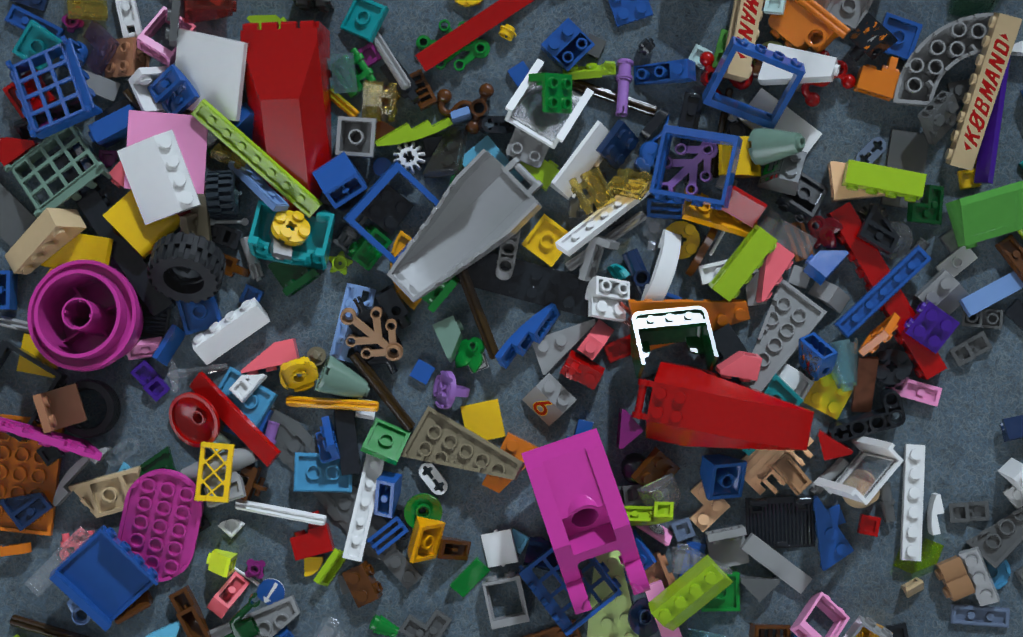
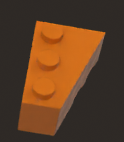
(515, 446)

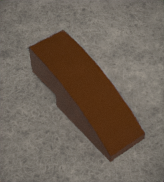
(189, 613)

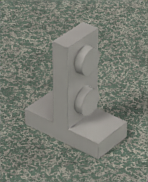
(593, 256)

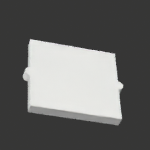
(499, 548)

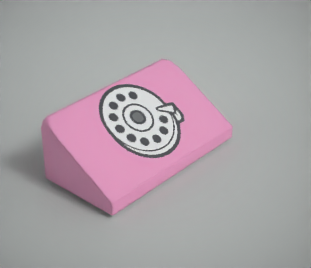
(658, 532)

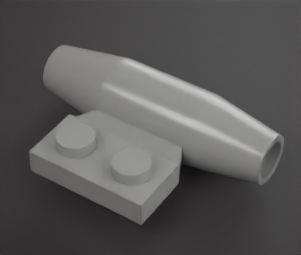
(242, 458)

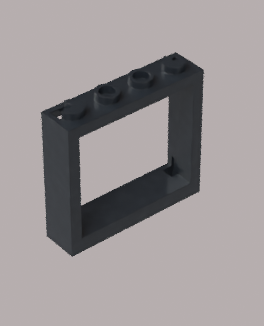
(5, 349)

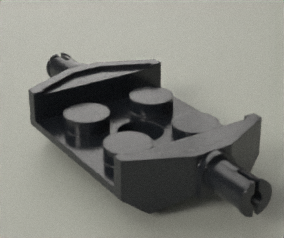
(364, 315)

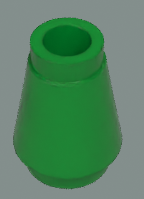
(383, 626)

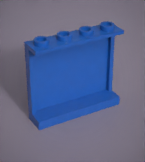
(103, 576)

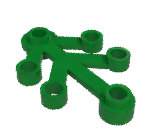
(472, 48)

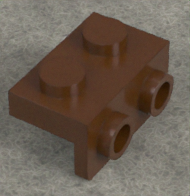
(363, 584)

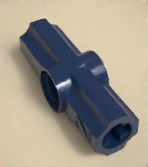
(635, 265)

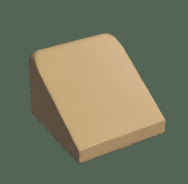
(913, 587)

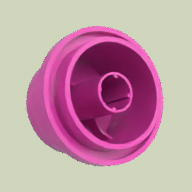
(84, 316)

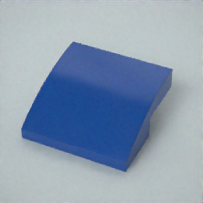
(173, 91)

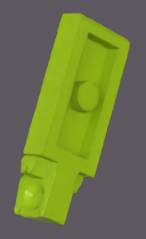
(592, 70)

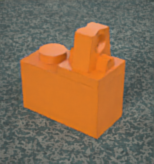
(878, 82)

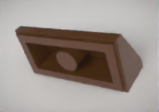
(136, 607)

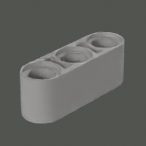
(507, 259)

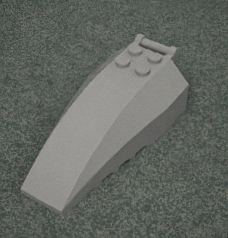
(471, 220)

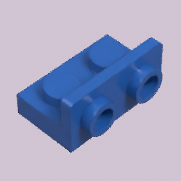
(327, 441)

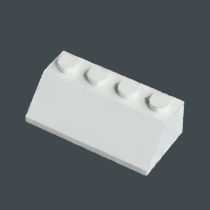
(581, 160)

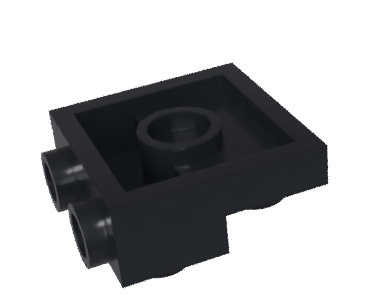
(806, 201)

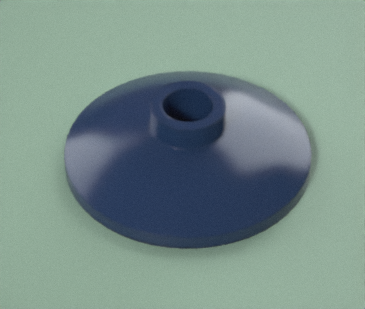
(642, 627)

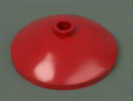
(194, 419)

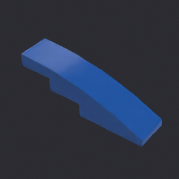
(531, 331)

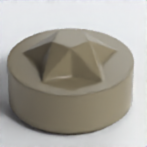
(317, 355)

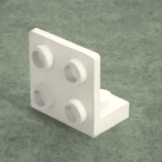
(140, 81)

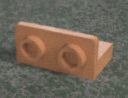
(659, 571)

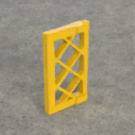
(227, 482)

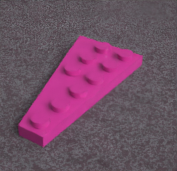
(61, 441)

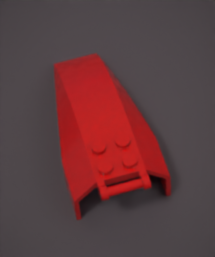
(710, 411)

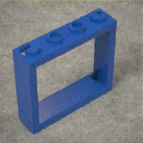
(742, 110)
(698, 135)
(371, 194)

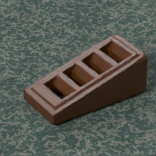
(430, 102)
(754, 630)

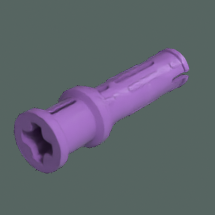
(623, 79)

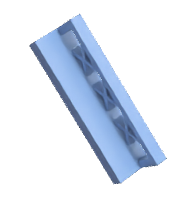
(339, 348)

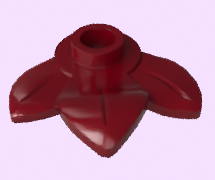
(825, 232)

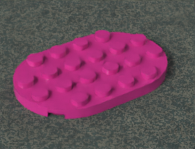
(162, 521)

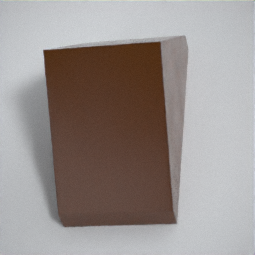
(453, 548)

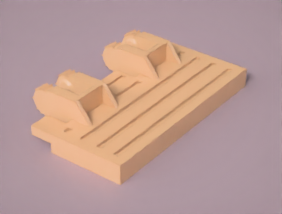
(760, 467)

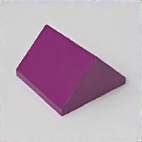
(627, 429)

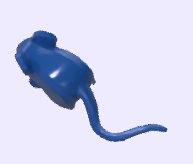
(648, 153)

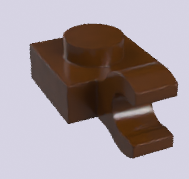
(232, 267)

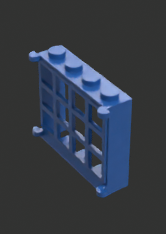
(78, 77)
(551, 605)

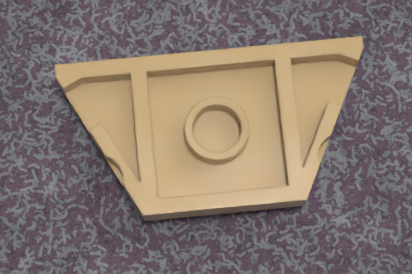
(106, 493)

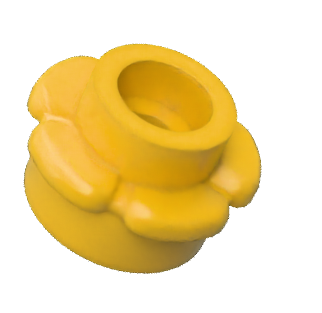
(507, 30)

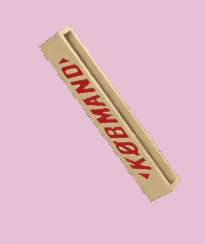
(743, 24)
(983, 90)

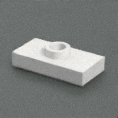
(957, 261)

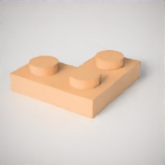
(710, 509)

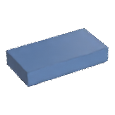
(460, 115)

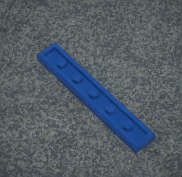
(882, 291)

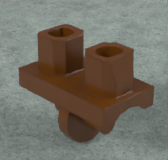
(253, 474)

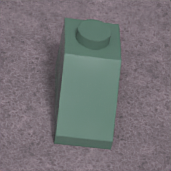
(449, 335)

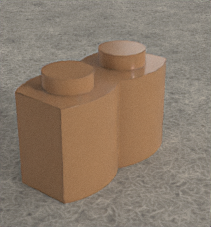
(954, 578)

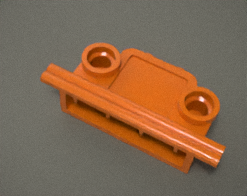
(806, 26)

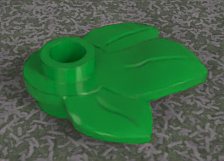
(469, 355)

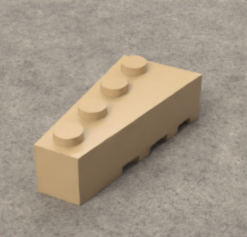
(44, 238)

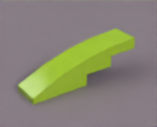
(406, 133)

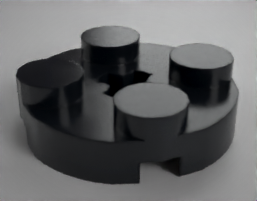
(899, 359)

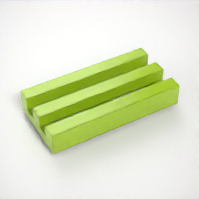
(330, 568)

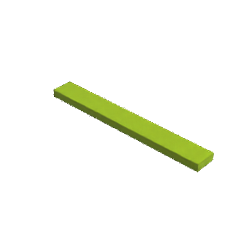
(256, 158)

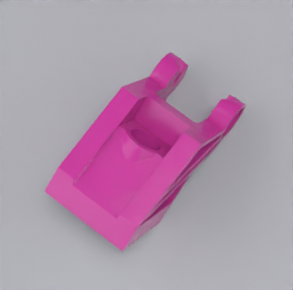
(582, 510)

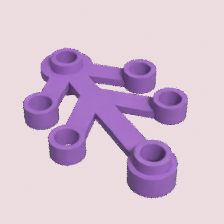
(691, 165)

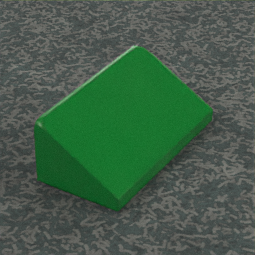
(469, 577)

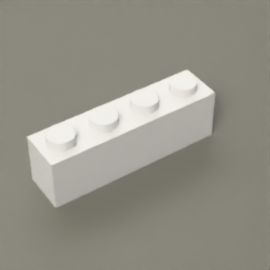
(230, 330)

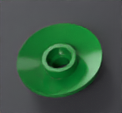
(430, 502)

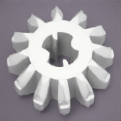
(415, 154)

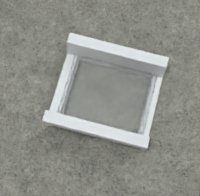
(527, 114)
(866, 471)

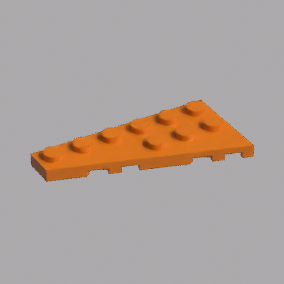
(719, 312)

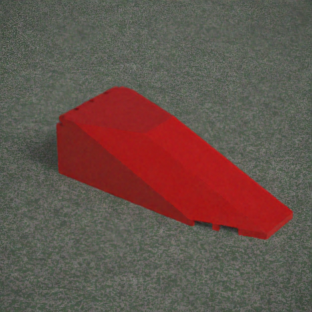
(290, 96)

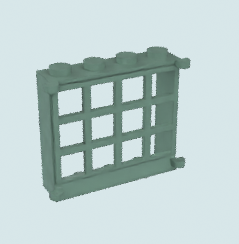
(70, 190)

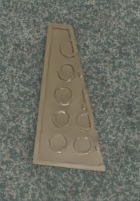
(450, 444)

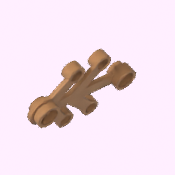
(373, 336)

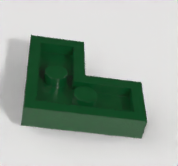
(930, 210)

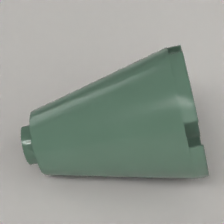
(773, 145)
(341, 380)

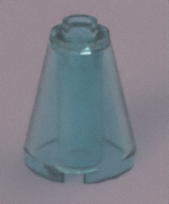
(846, 364)

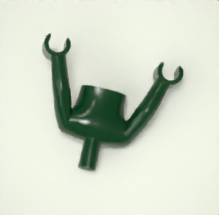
(245, 627)

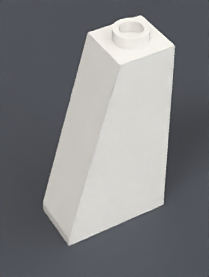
(817, 67)

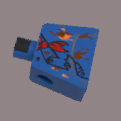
(816, 356)

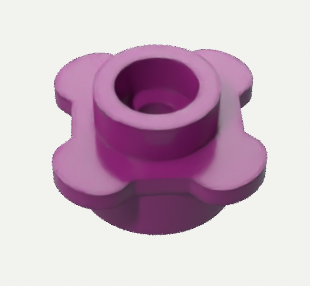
(71, 27)
(250, 569)

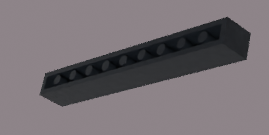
(132, 265)

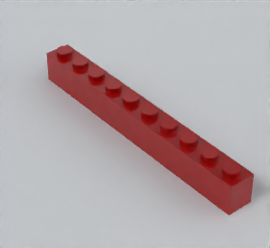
(872, 269)

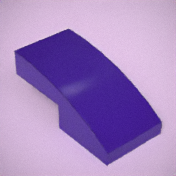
(150, 380)

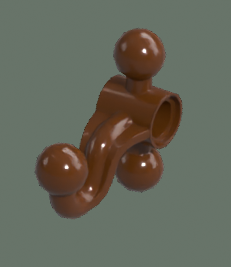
(486, 91)

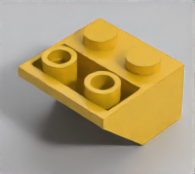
(745, 166)

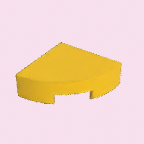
(312, 565)

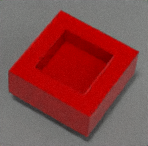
(868, 525)

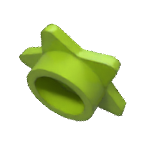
(340, 258)

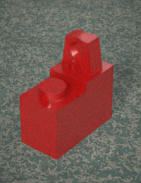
(582, 370)
(312, 543)

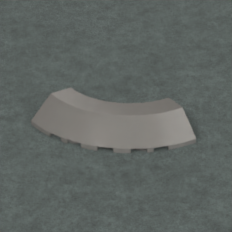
(936, 56)

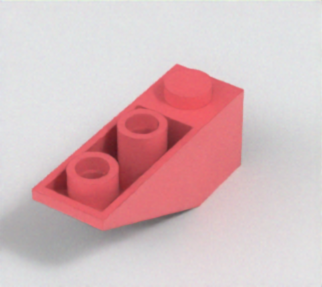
(772, 270)
(273, 356)

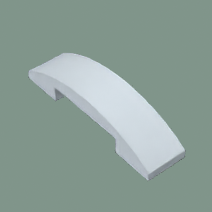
(665, 267)

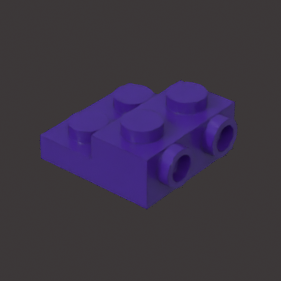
(930, 326)

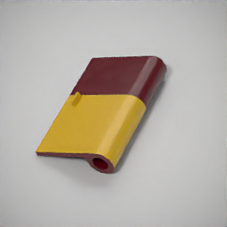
(128, 222)

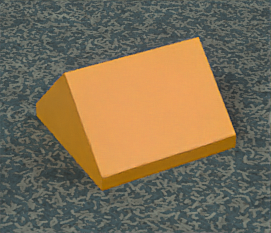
(425, 539)

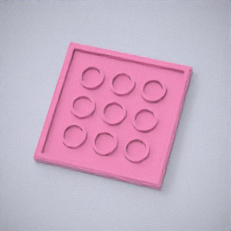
(188, 131)

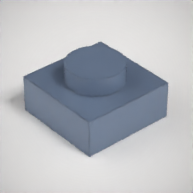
(682, 529)

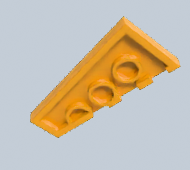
(713, 218)

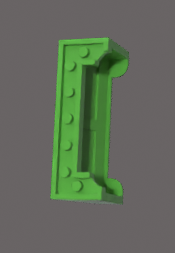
(987, 214)

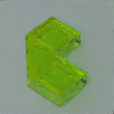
(929, 556)

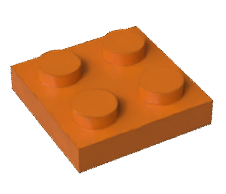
(880, 334)

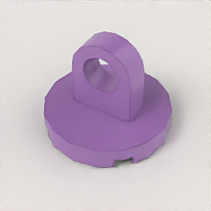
(446, 390)

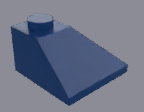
(722, 476)

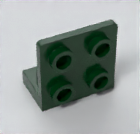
(293, 277)

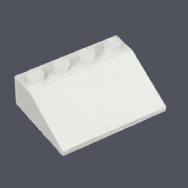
(159, 177)

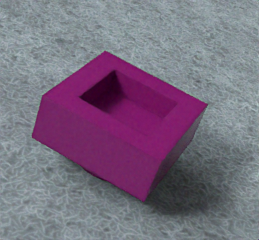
(371, 54)

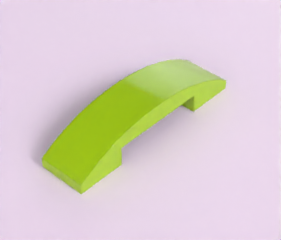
(650, 515)

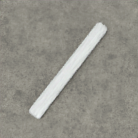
(281, 512)

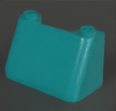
(311, 254)

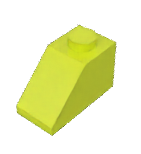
(221, 562)

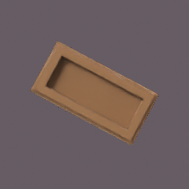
(791, 474)

